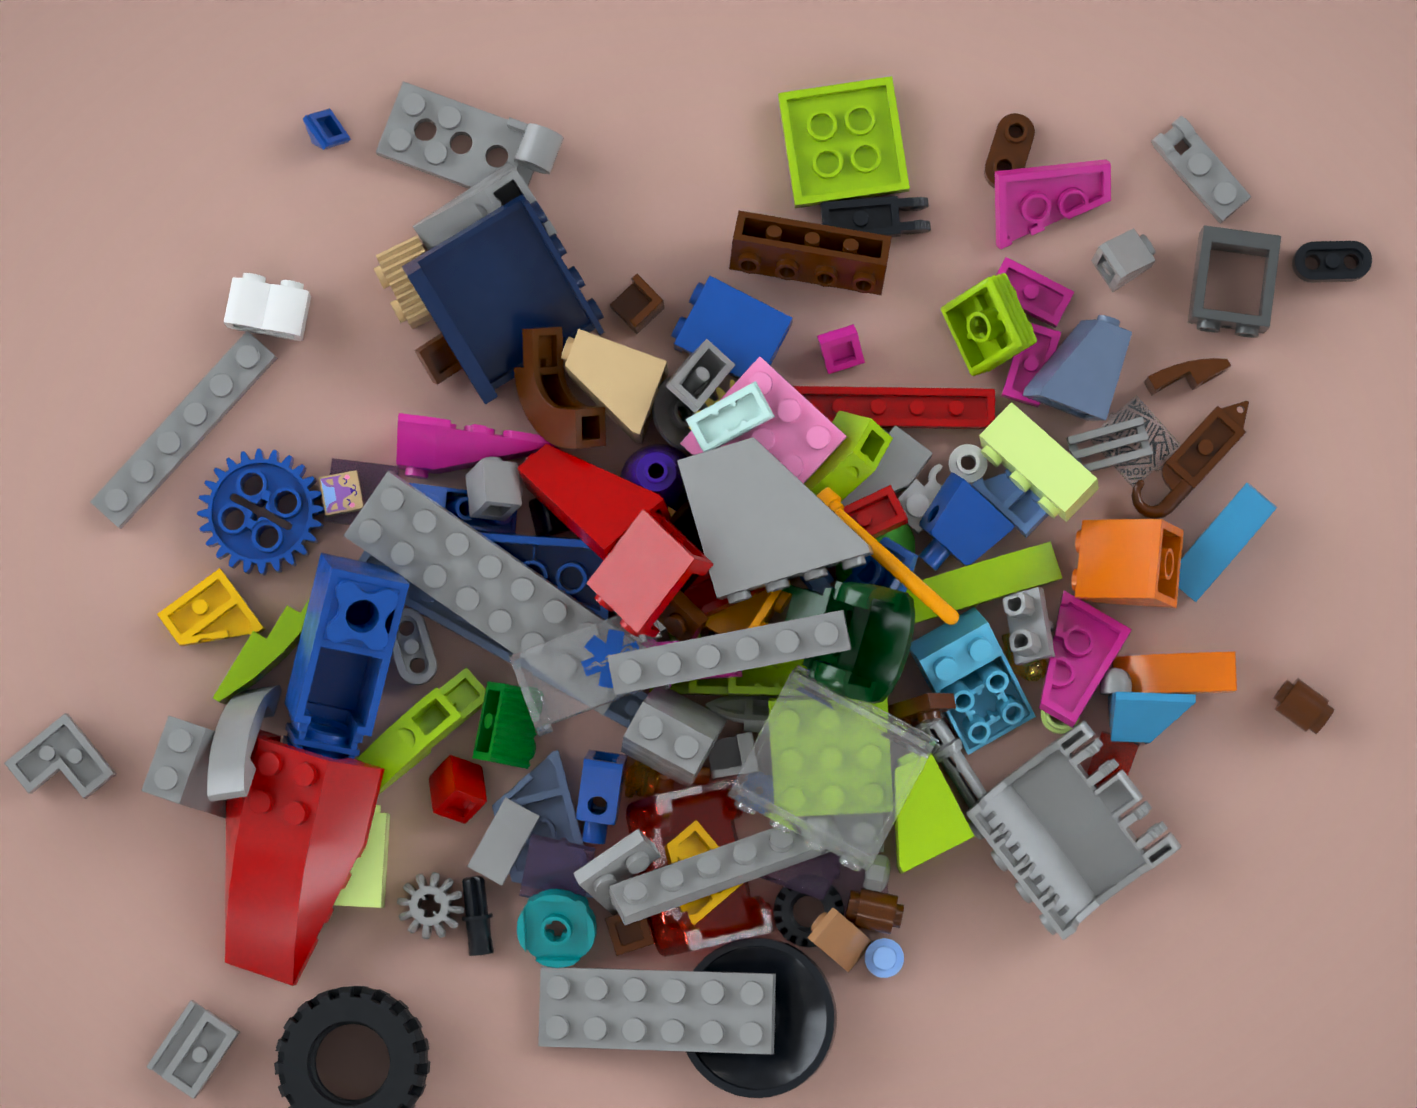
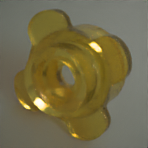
(640, 780)

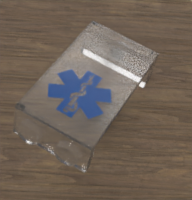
(574, 671)

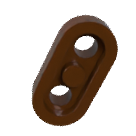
(1009, 149)

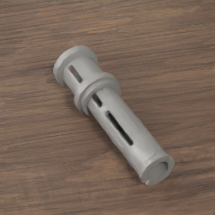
(952, 747)

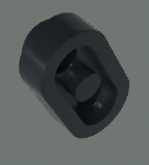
(1330, 261)

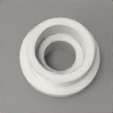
(972, 451)

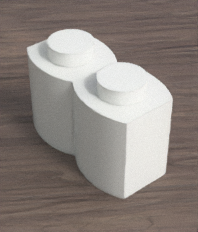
(267, 307)

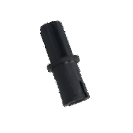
(477, 916)

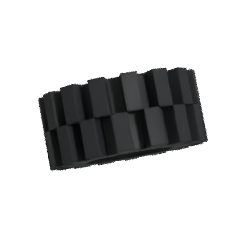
(785, 919)

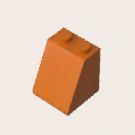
(1128, 562)

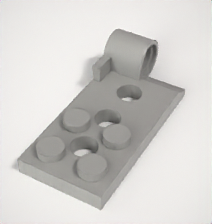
(528, 145)

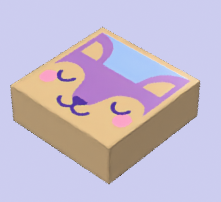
(341, 493)

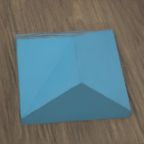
(1144, 715)

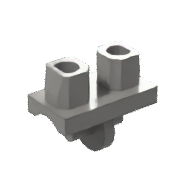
(1029, 626)

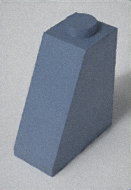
(1083, 370)

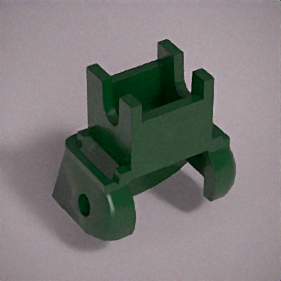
(879, 633)

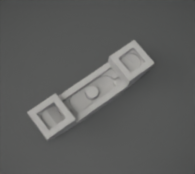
(234, 739)

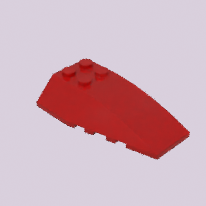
(292, 853)

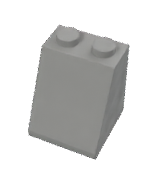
(672, 735)
(182, 765)

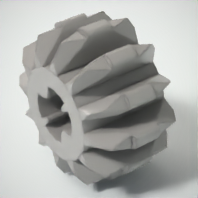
(420, 914)

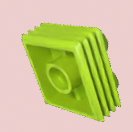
(988, 324)

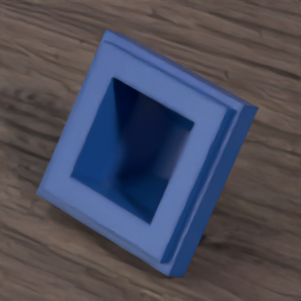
(325, 129)

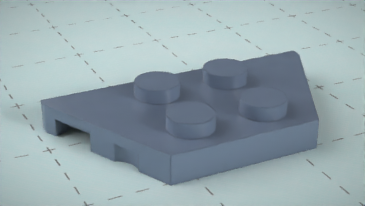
(547, 795)

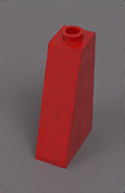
(586, 497)

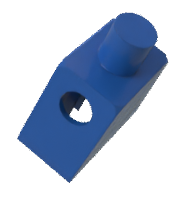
(961, 524)
(602, 777)

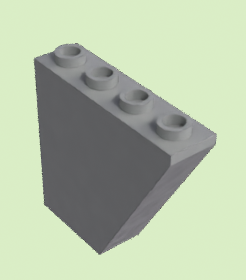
(762, 522)

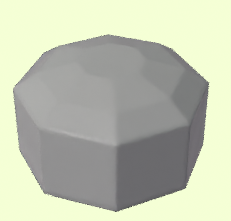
(878, 875)

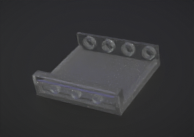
(831, 770)

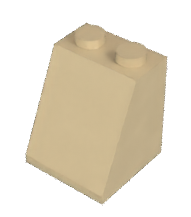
(616, 379)

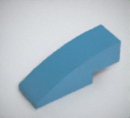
(1223, 540)

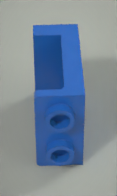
(733, 324)

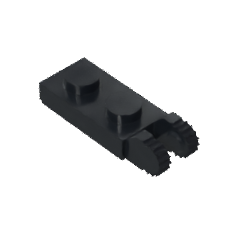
(875, 215)

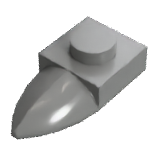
(743, 709)

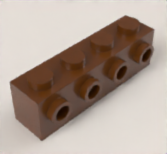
(810, 252)

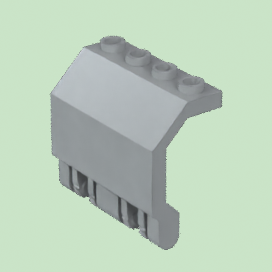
(1066, 833)

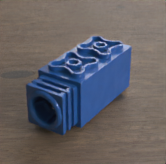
(343, 655)

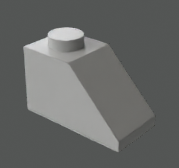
(1124, 258)
(700, 375)

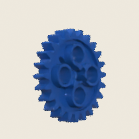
(244, 542)

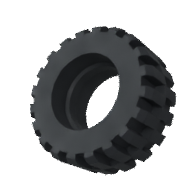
(362, 1007)

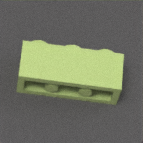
(1037, 463)

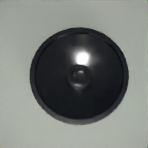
(802, 1020)

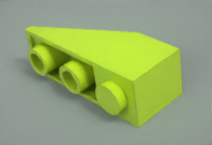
(854, 458)

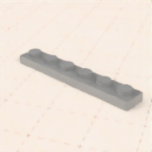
(183, 430)
(729, 652)
(708, 873)

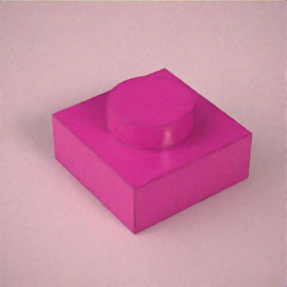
(840, 349)

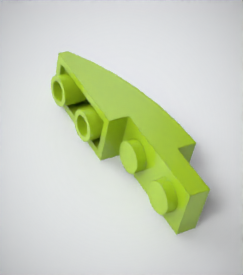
(424, 726)

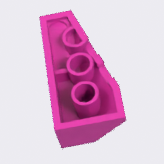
(438, 447)

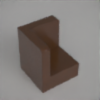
(638, 304)

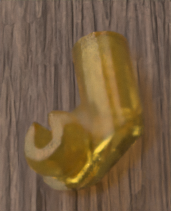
(1031, 671)

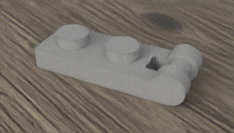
(1201, 170)

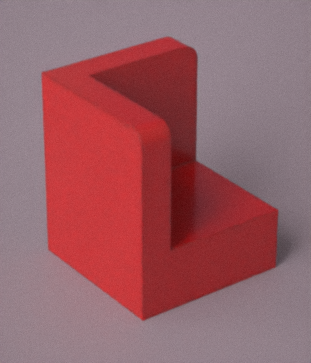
(457, 789)

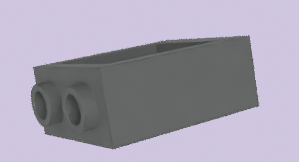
(1236, 242)

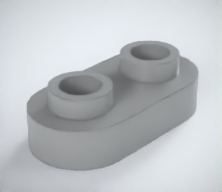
(414, 647)

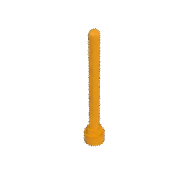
(893, 564)

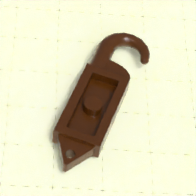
(1195, 458)

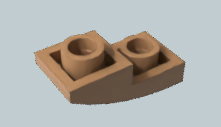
(839, 938)

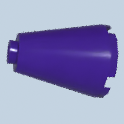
(658, 459)

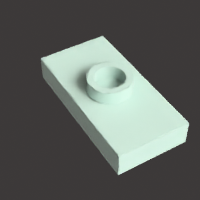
(730, 417)

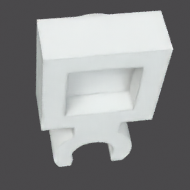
(917, 498)

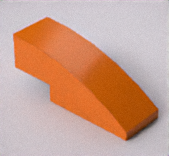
(1181, 672)

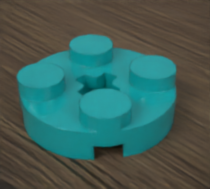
(541, 942)

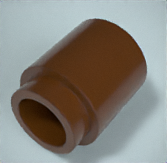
(1303, 705)
(874, 910)

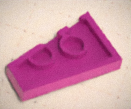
(1045, 194)
(1084, 650)

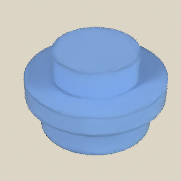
(884, 958)

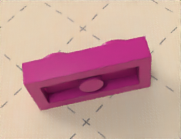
(1037, 293)
(1028, 363)

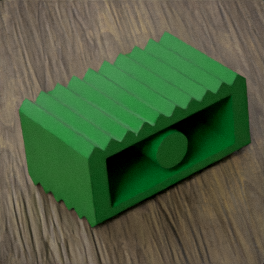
(505, 727)

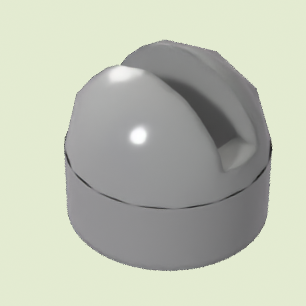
(1115, 681)

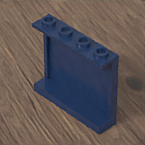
(494, 284)

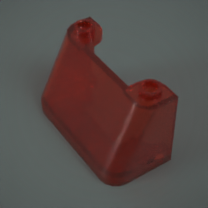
(661, 820)

